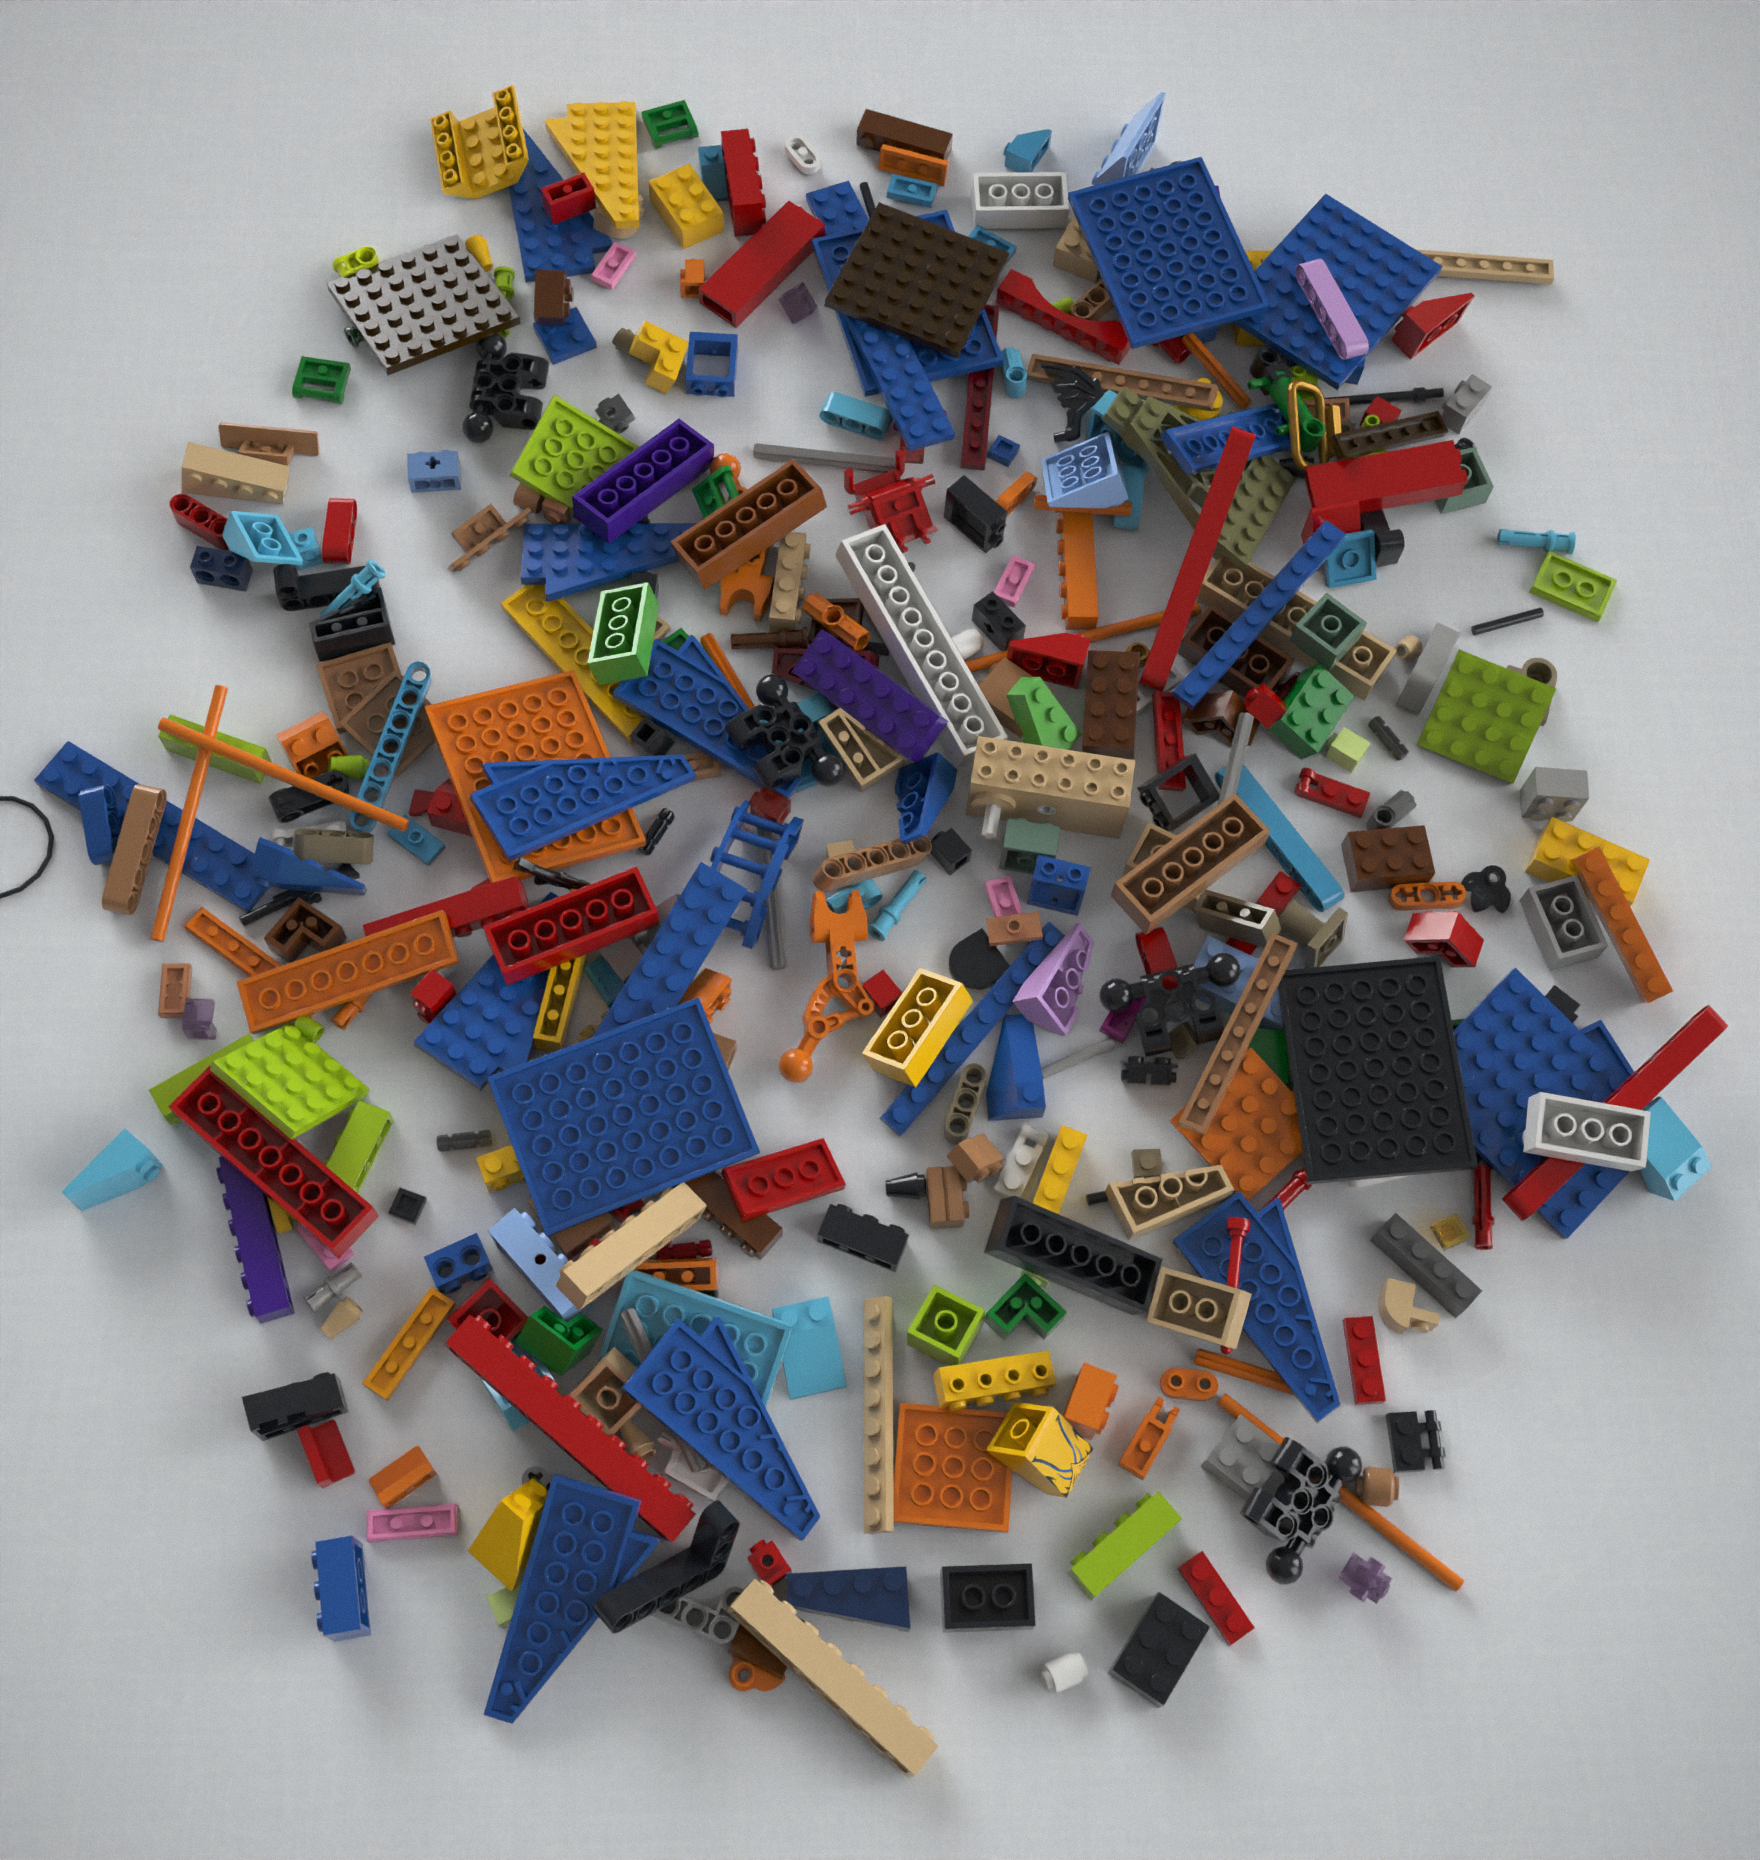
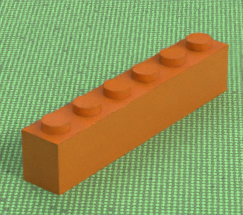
(1078, 570)
(1621, 925)

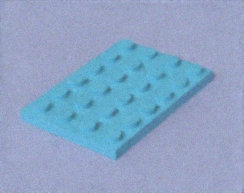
(658, 1303)

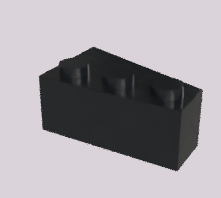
(352, 629)

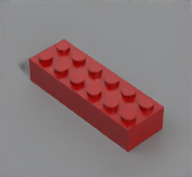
(571, 925)

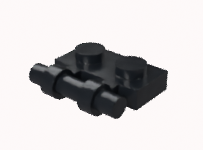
(1406, 1441)

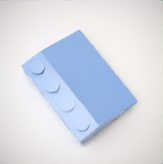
(1134, 145)
(1085, 475)

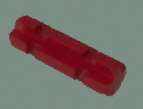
(686, 1250)

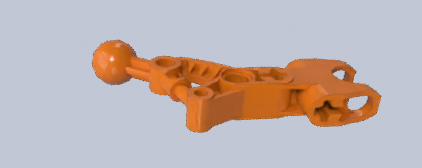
(748, 581)
(839, 935)

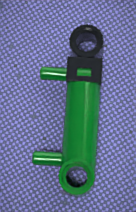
(1273, 381)

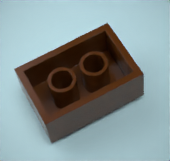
(1387, 858)

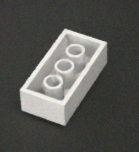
(1020, 200)
(1587, 1131)

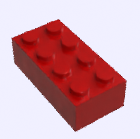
(743, 182)

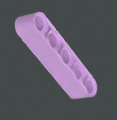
(1331, 309)

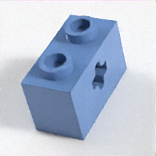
(434, 471)

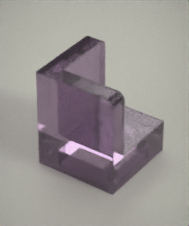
(798, 303)
(198, 1019)

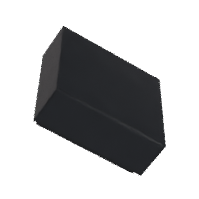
(407, 1206)

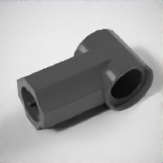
(1392, 811)

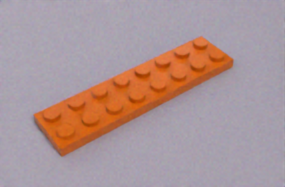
(347, 972)

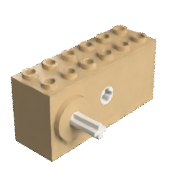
(1049, 785)

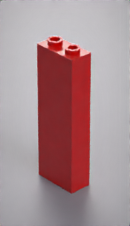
(761, 264)
(1389, 478)

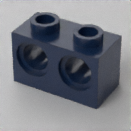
(221, 568)

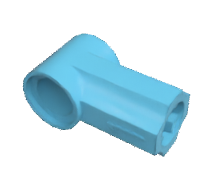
(1013, 373)
(868, 891)

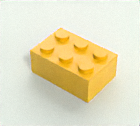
(686, 206)

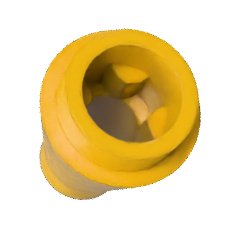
(479, 248)

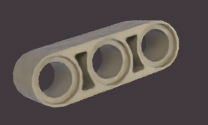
(334, 846)
(965, 1091)

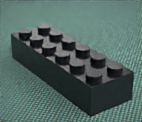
(1073, 1255)

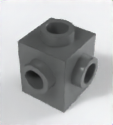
(614, 414)

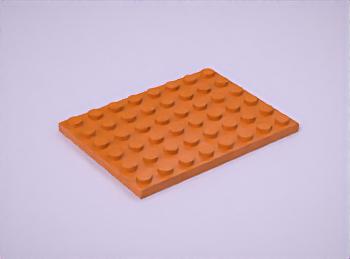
(526, 723)

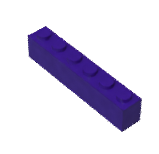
(256, 1247)

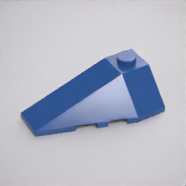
(922, 794)
(281, 869)
(1016, 1074)

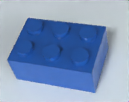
(341, 1588)

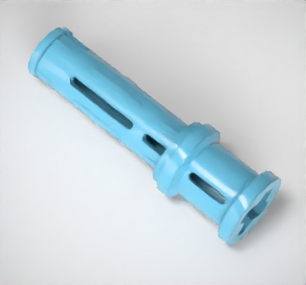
(1548, 541)
(360, 584)
(890, 913)

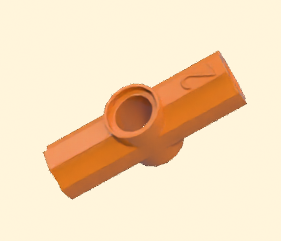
(845, 627)

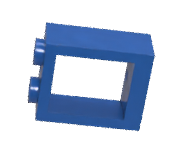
(715, 345)
(1046, 886)

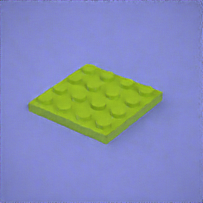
(568, 452)
(1486, 716)
(290, 1080)

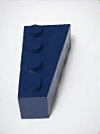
(857, 1595)

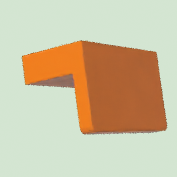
(402, 1477)

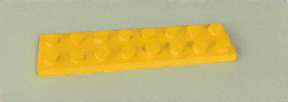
(567, 643)

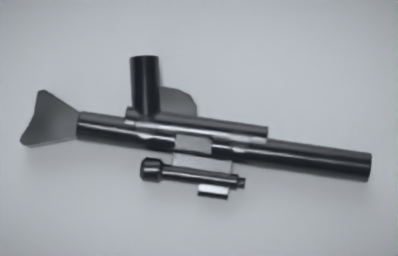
(545, 876)
(290, 896)

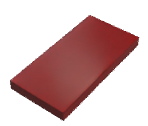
(783, 1179)

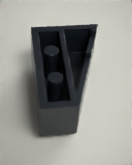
(294, 1406)

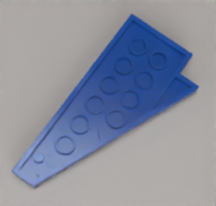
(548, 246)
(576, 559)
(694, 703)
(551, 799)
(486, 1024)
(1279, 1309)
(713, 1407)
(576, 1557)

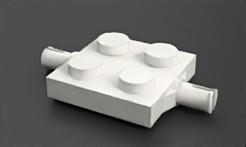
(705, 1482)

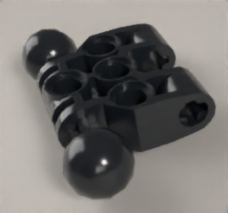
(498, 389)
(797, 746)
(1220, 970)
(1312, 1495)

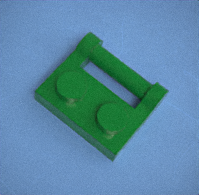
(667, 118)
(321, 373)
(708, 491)

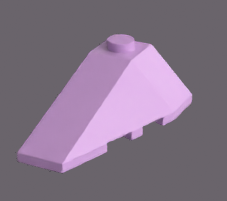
(1053, 987)

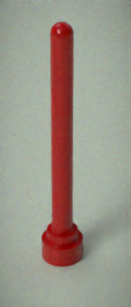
(1237, 1230)

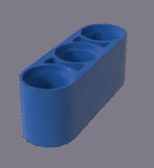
(100, 822)

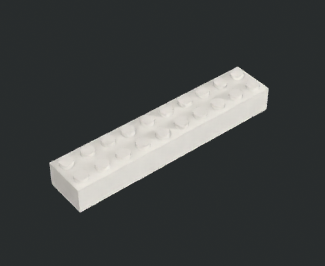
(918, 641)

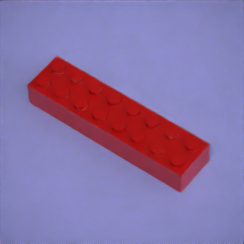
(274, 1163)

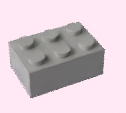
(1563, 923)

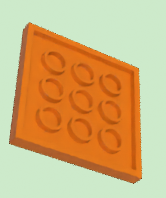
(1252, 1130)
(947, 1472)

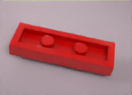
(1364, 1360)
(1215, 1598)

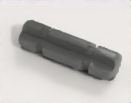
(1388, 738)
(464, 1140)

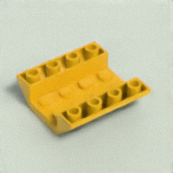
(482, 150)

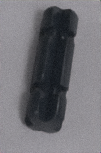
(657, 830)

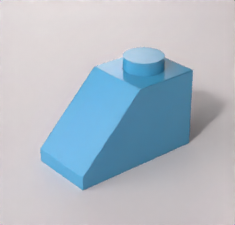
(1027, 150)
(713, 171)

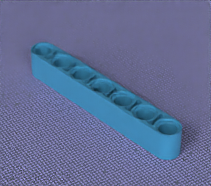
(391, 734)
(1288, 845)

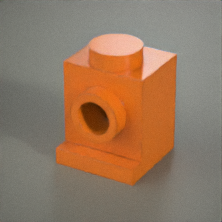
(692, 278)

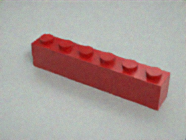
(466, 910)

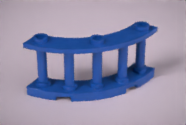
(769, 873)

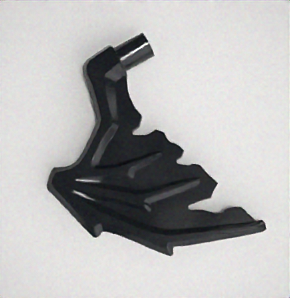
(1077, 392)

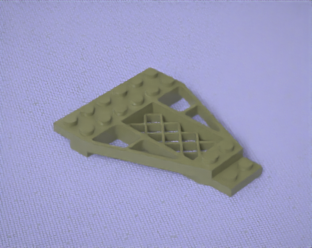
(1257, 496)

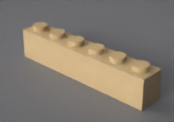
(630, 1245)

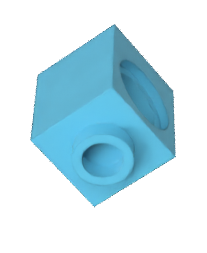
(308, 547)

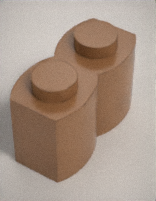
(976, 1158)

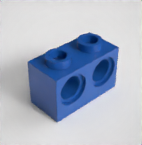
(456, 1256)

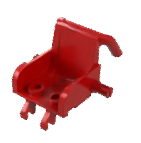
(893, 503)

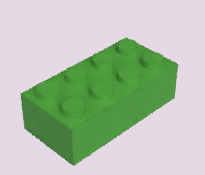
(623, 633)

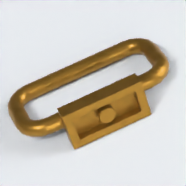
(1328, 416)

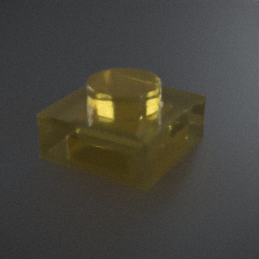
(1450, 1231)

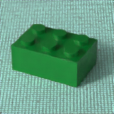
(1312, 711)

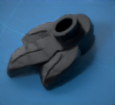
(1485, 892)

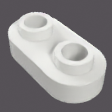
(804, 158)

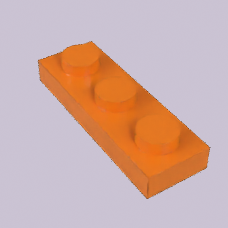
(913, 165)

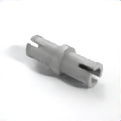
(333, 1287)

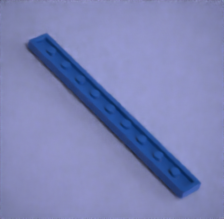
(1258, 615)
(970, 1032)

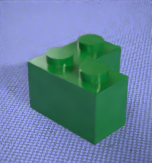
(1027, 1303)
(558, 1342)

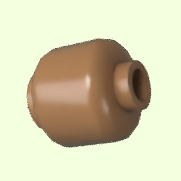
(1377, 1486)

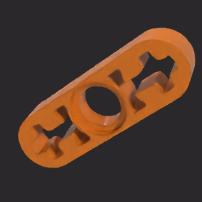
(1017, 492)
(1436, 888)

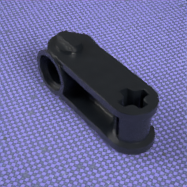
(294, 802)

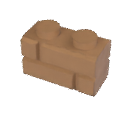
(946, 1197)

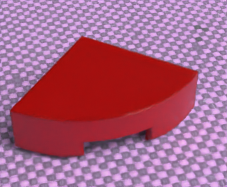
(420, 802)

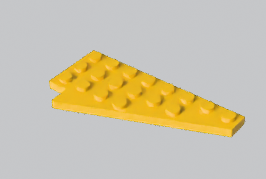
(603, 145)

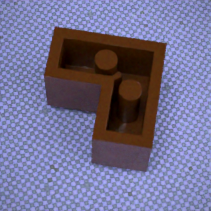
(552, 297)
(1219, 715)
(302, 927)

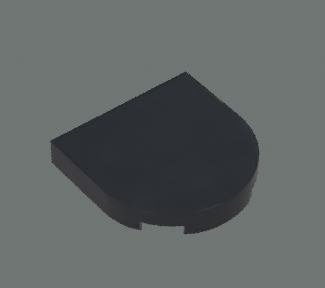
(976, 962)

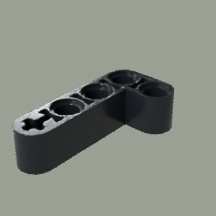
(1388, 543)
(314, 589)

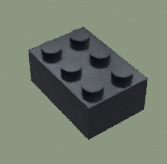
(987, 1598)
(1159, 1650)

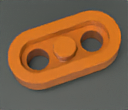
(1189, 1384)

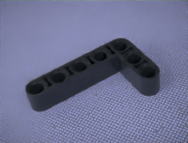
(674, 1576)

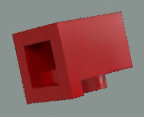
(773, 1573)

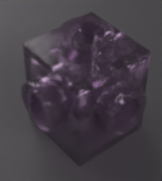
(1365, 1578)

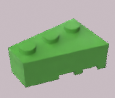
(1041, 715)

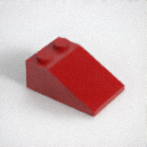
(1428, 322)
(1052, 657)

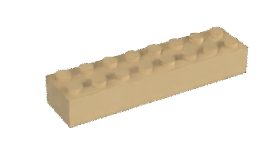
(1235, 589)

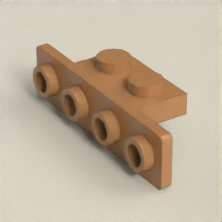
(269, 443)
(480, 531)

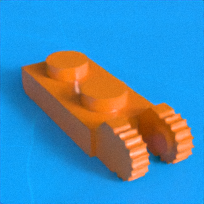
(1147, 1441)

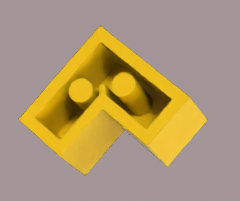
(663, 353)

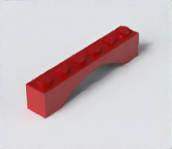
(1101, 337)

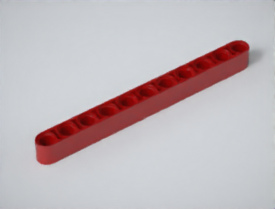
(1197, 559)
(1634, 1093)

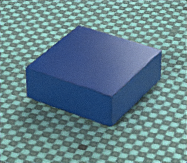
(1003, 451)

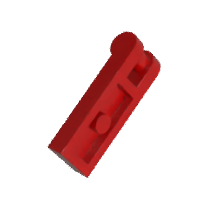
(1332, 793)

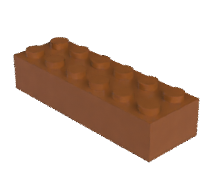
(749, 524)

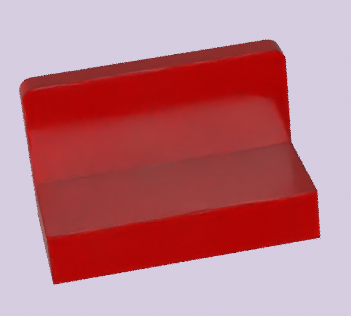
(326, 1453)

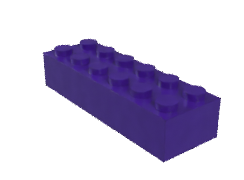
(643, 480)
(870, 696)

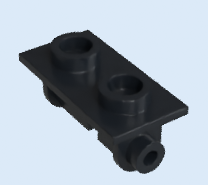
(1137, 1069)

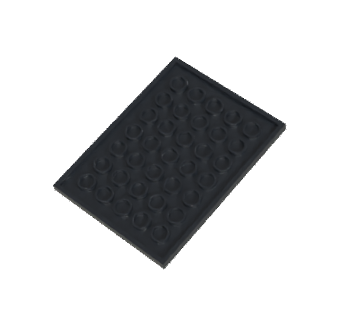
(1375, 1071)

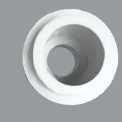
(968, 642)
(1064, 1672)

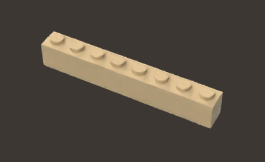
(833, 1678)

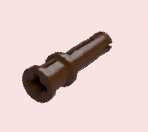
(781, 639)

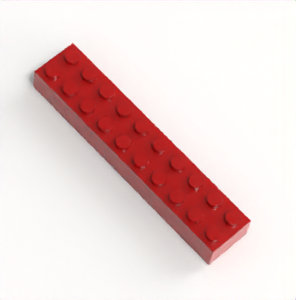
(569, 1428)

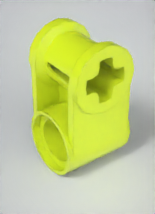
(360, 259)

